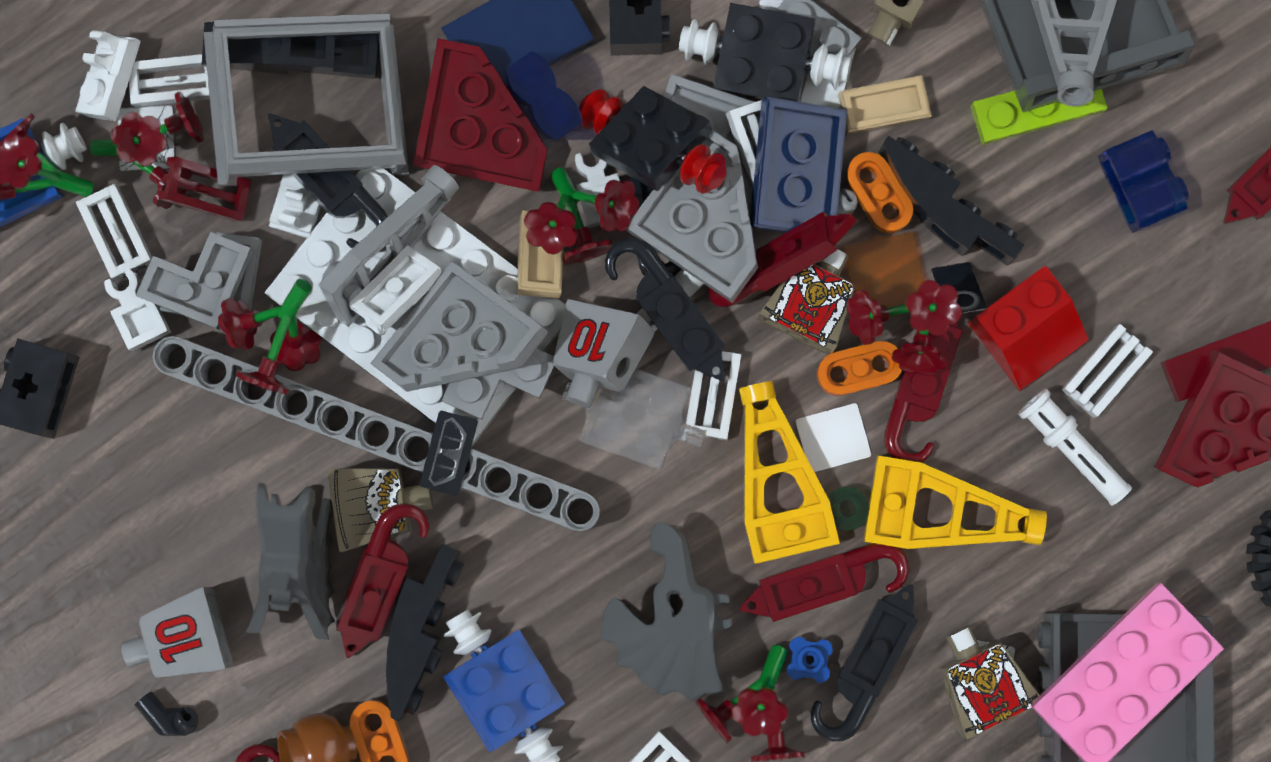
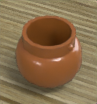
(317, 739)

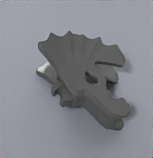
(294, 559)
(677, 649)

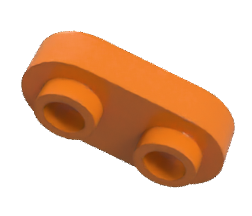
(880, 193)
(858, 369)
(381, 742)

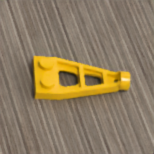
(894, 500)
(789, 531)

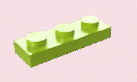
(1003, 118)

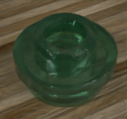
(860, 503)

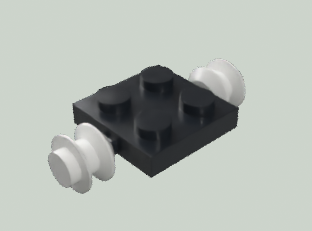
(764, 53)

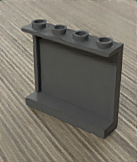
(1137, 43)
(1176, 734)

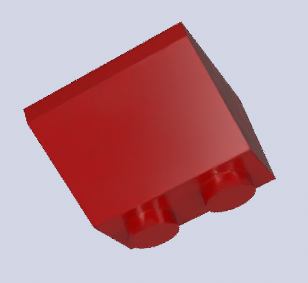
(1030, 328)

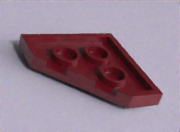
(475, 122)
(1221, 424)

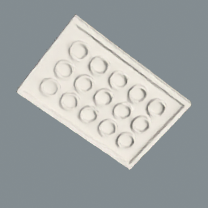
(441, 244)

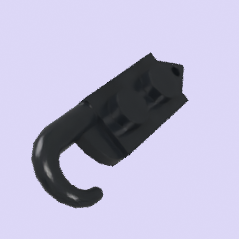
(336, 191)
(671, 309)
(870, 662)

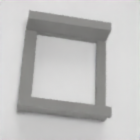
(233, 164)

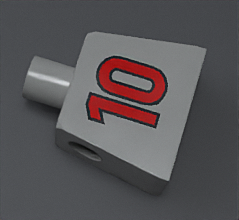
(599, 348)
(181, 637)

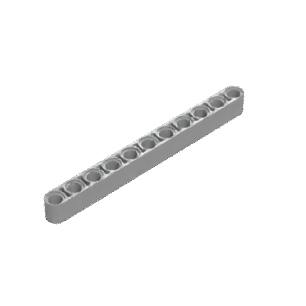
(355, 433)

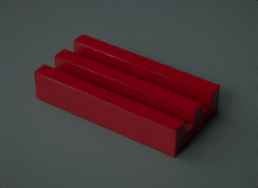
(174, 181)

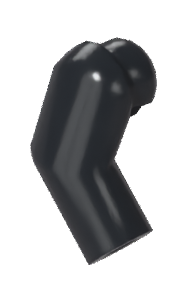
(167, 720)

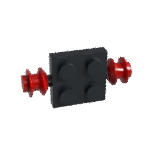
(652, 139)

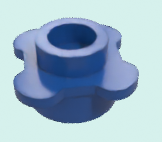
(800, 668)

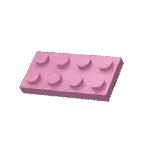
(1127, 676)

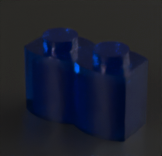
(549, 106)
(1143, 180)

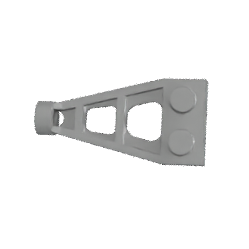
(1073, 71)
(348, 277)

